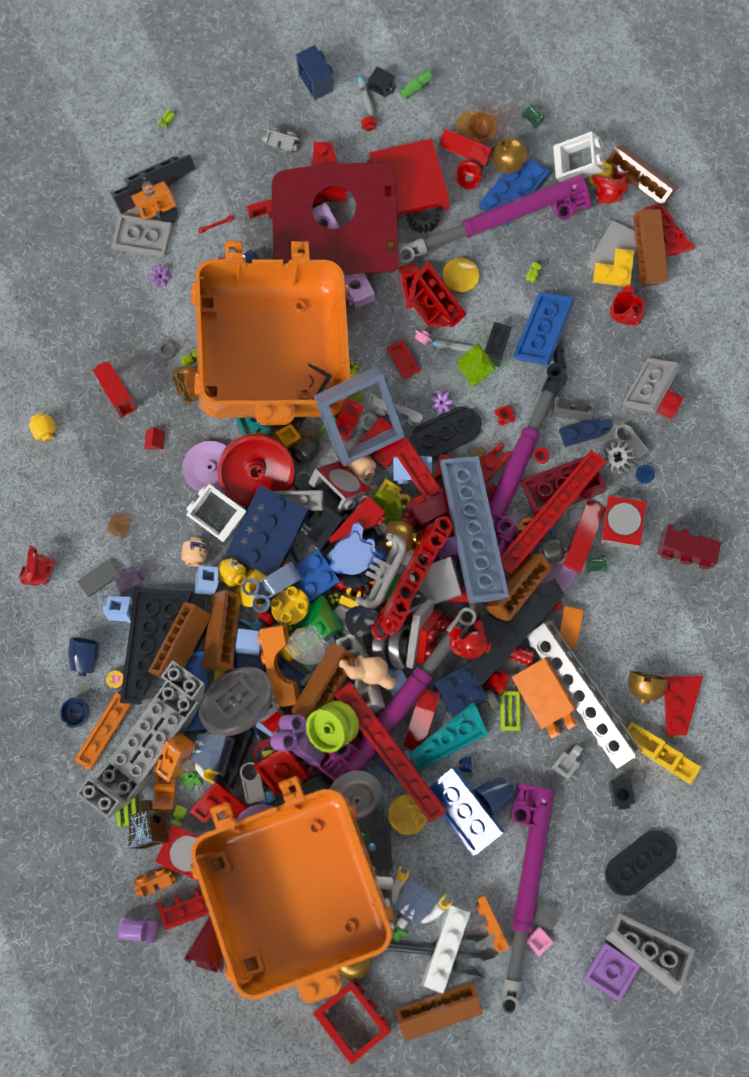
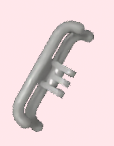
(384, 572)

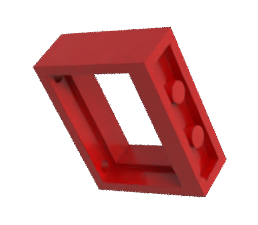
(371, 1009)

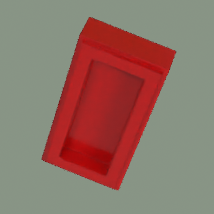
(403, 359)

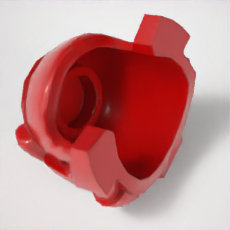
(611, 190)
(627, 301)
(38, 568)
(473, 645)

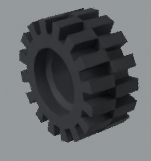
(424, 225)

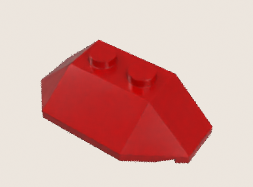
(434, 300)

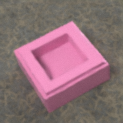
(539, 941)

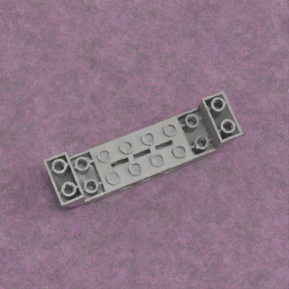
(139, 752)

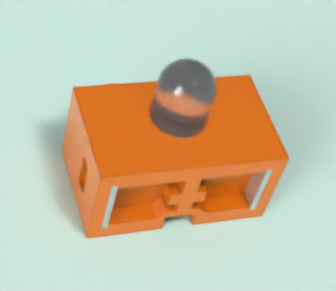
(153, 199)
(176, 758)

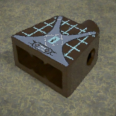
(147, 827)

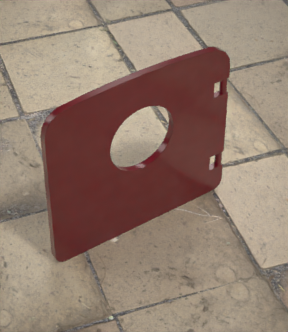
(358, 245)

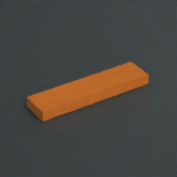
(102, 732)

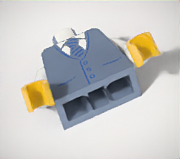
(211, 755)
(415, 901)

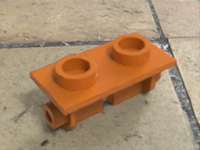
(145, 883)

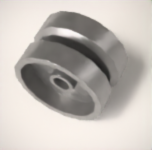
(393, 648)

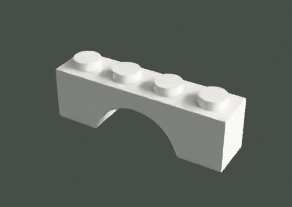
(369, 692)
(446, 949)

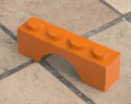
(273, 641)

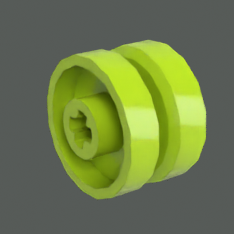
(332, 726)

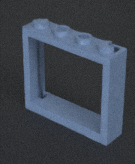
(345, 389)

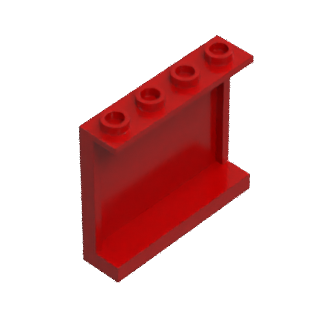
(416, 174)

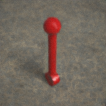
(202, 229)

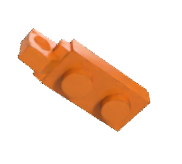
(492, 925)

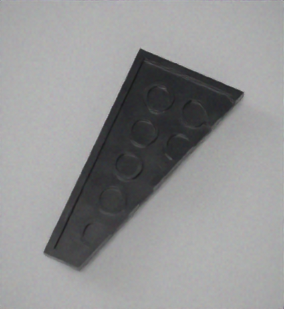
(150, 622)
(507, 635)

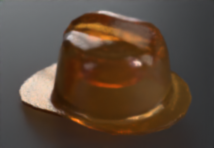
(477, 126)

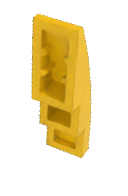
(663, 754)

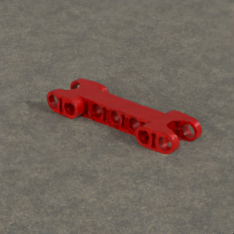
(398, 607)

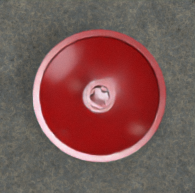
(254, 462)

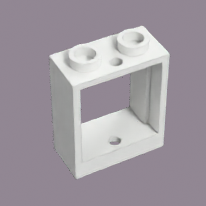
(562, 152)
(231, 525)

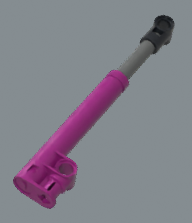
(520, 458)

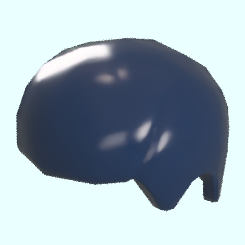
(78, 706)

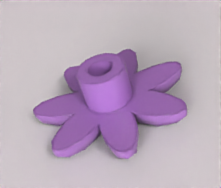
(163, 276)
(439, 399)

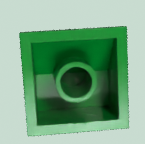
(322, 618)

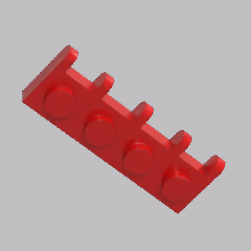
(183, 911)

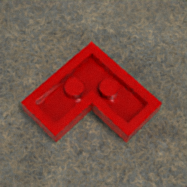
(214, 796)

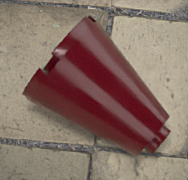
(206, 950)

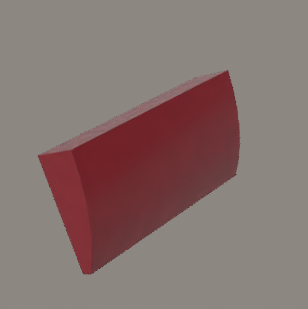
(542, 486)

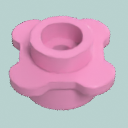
(423, 337)

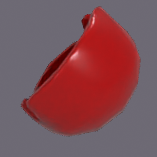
(471, 168)

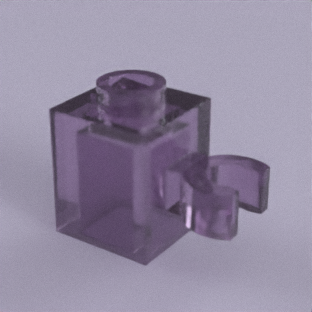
(128, 580)

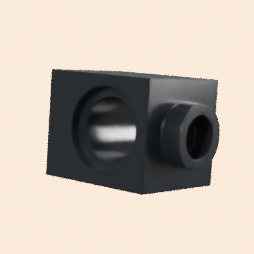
(381, 82)
(626, 786)

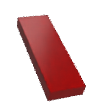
(417, 470)

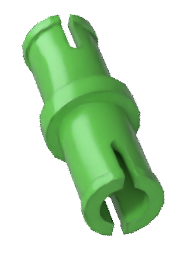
(416, 84)

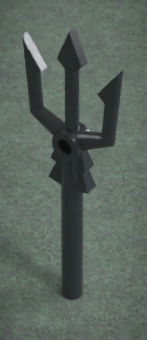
(426, 950)

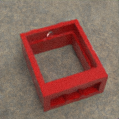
(114, 389)

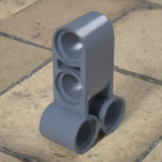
(272, 584)

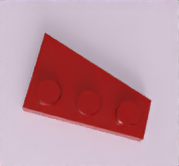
(674, 238)
(680, 703)

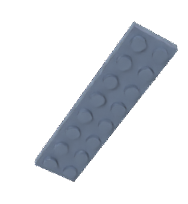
(474, 530)

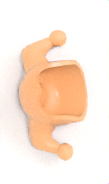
(370, 671)

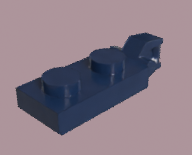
(584, 431)

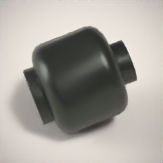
(306, 449)
(553, 549)

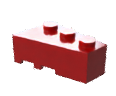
(324, 154)

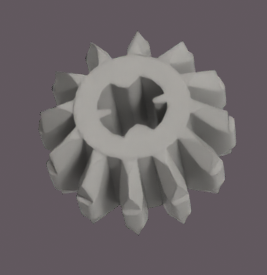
(626, 454)

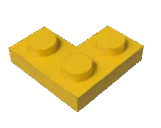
(618, 273)

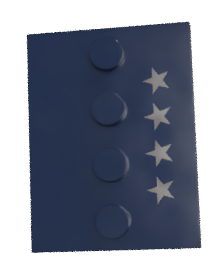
(267, 531)

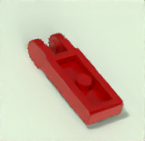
(491, 464)

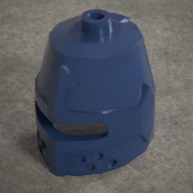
(83, 655)
(497, 793)

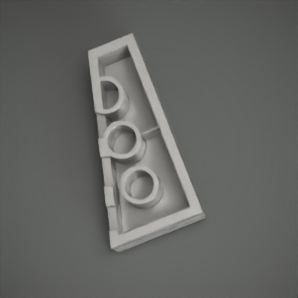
(653, 951)

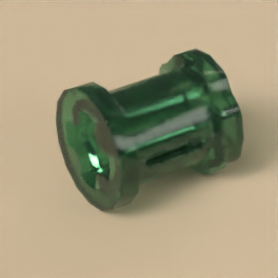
(533, 116)
(596, 564)

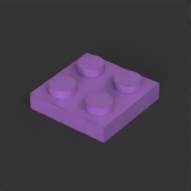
(611, 972)

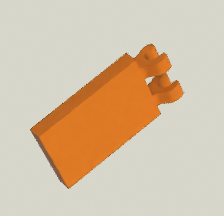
(545, 696)

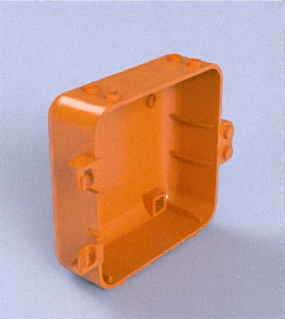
(262, 330)
(292, 894)

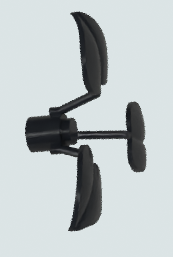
(358, 617)

